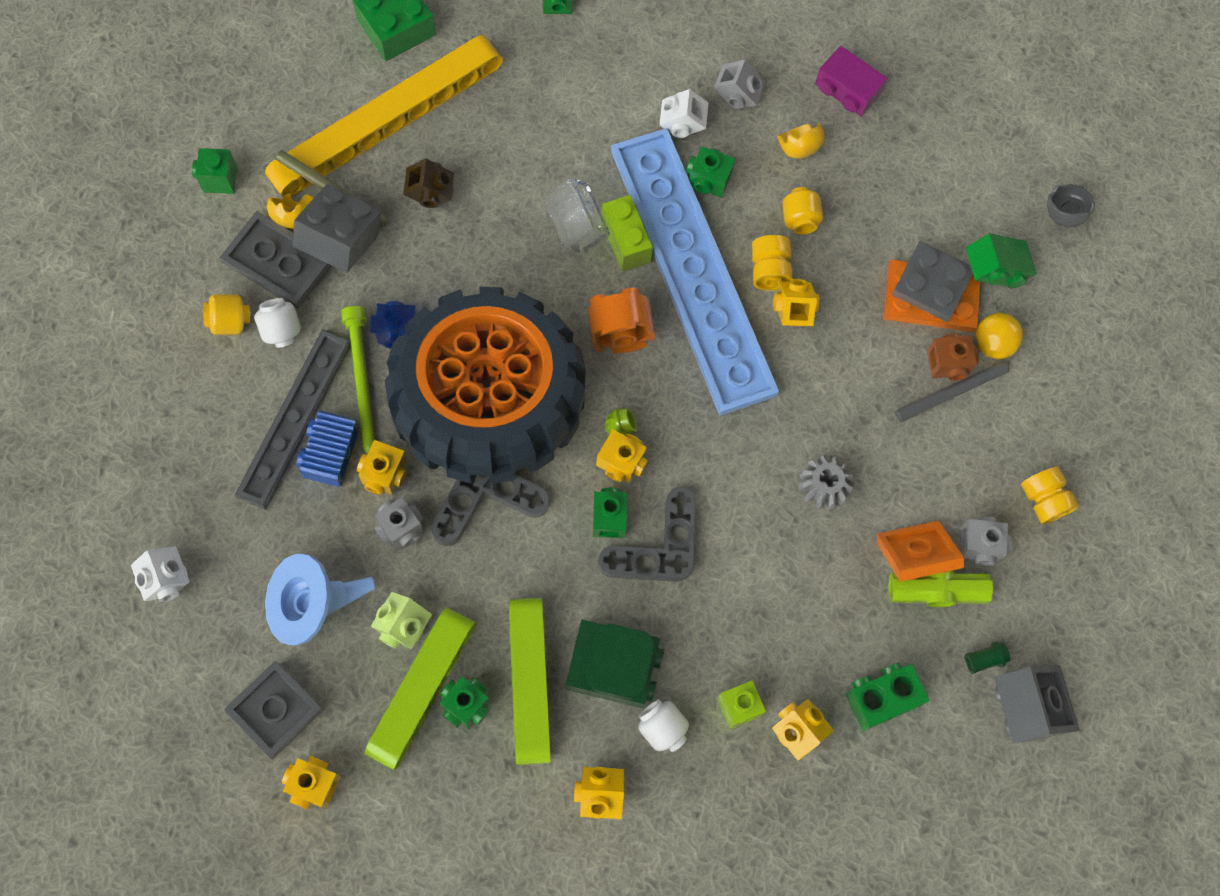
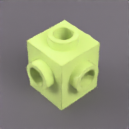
(400, 621)

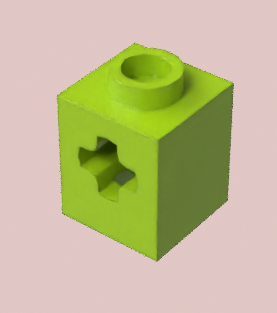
(741, 704)

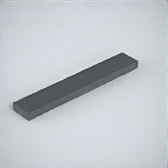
(293, 419)

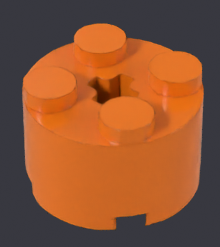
(621, 321)

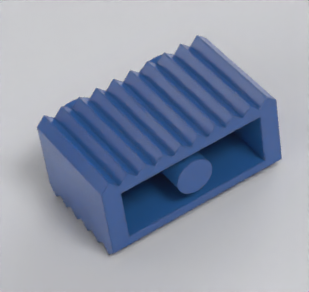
(328, 448)

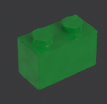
(1001, 261)

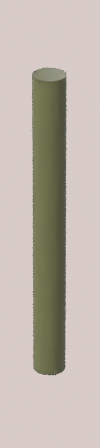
(312, 175)

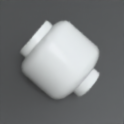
(277, 322)
(663, 726)

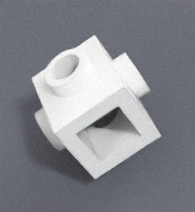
(684, 113)
(160, 574)

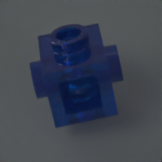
(390, 321)

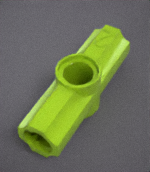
(942, 589)

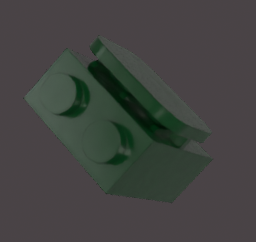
(614, 663)

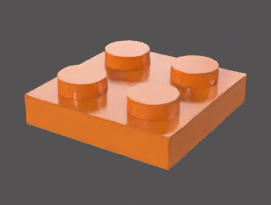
(920, 551)

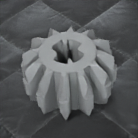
(819, 490)

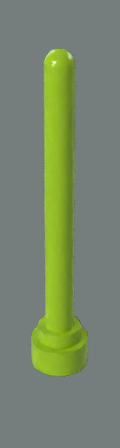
(355, 319)

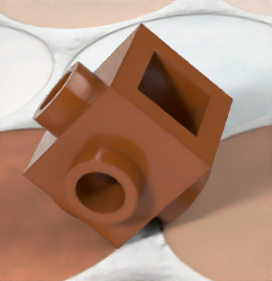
(952, 357)

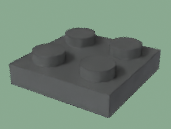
(933, 281)
(273, 710)

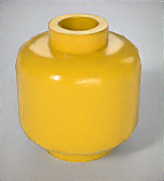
(802, 211)
(225, 314)

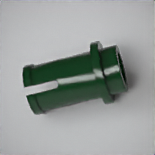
(988, 657)

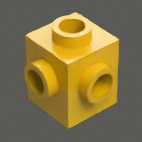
(796, 303)
(622, 457)
(382, 468)
(802, 728)
(322, 786)
(600, 792)

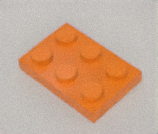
(963, 318)

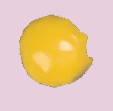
(802, 141)
(286, 210)
(999, 336)

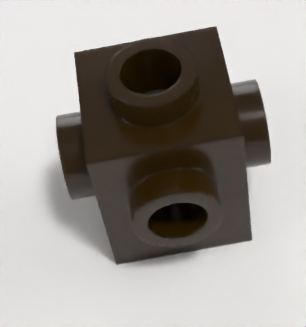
(428, 183)

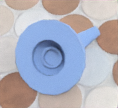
(303, 597)

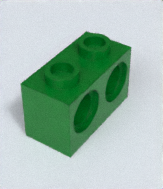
(889, 702)

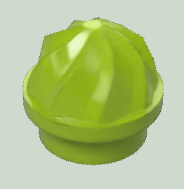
(621, 421)

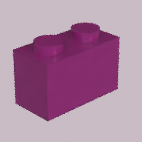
(850, 81)

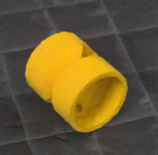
(772, 261)
(1050, 496)

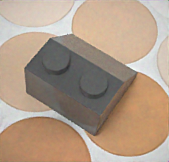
(1035, 703)

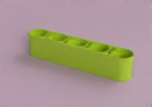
(529, 681)
(420, 688)

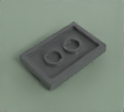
(267, 257)

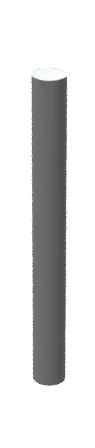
(952, 391)

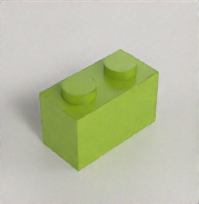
(627, 233)

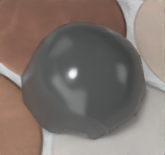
(1070, 205)

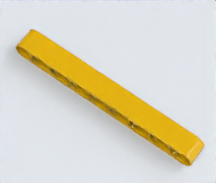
(388, 113)

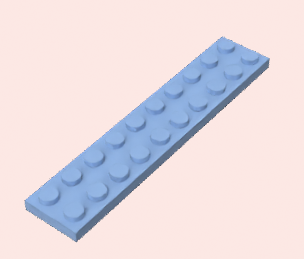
(694, 273)

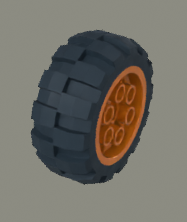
(481, 334)

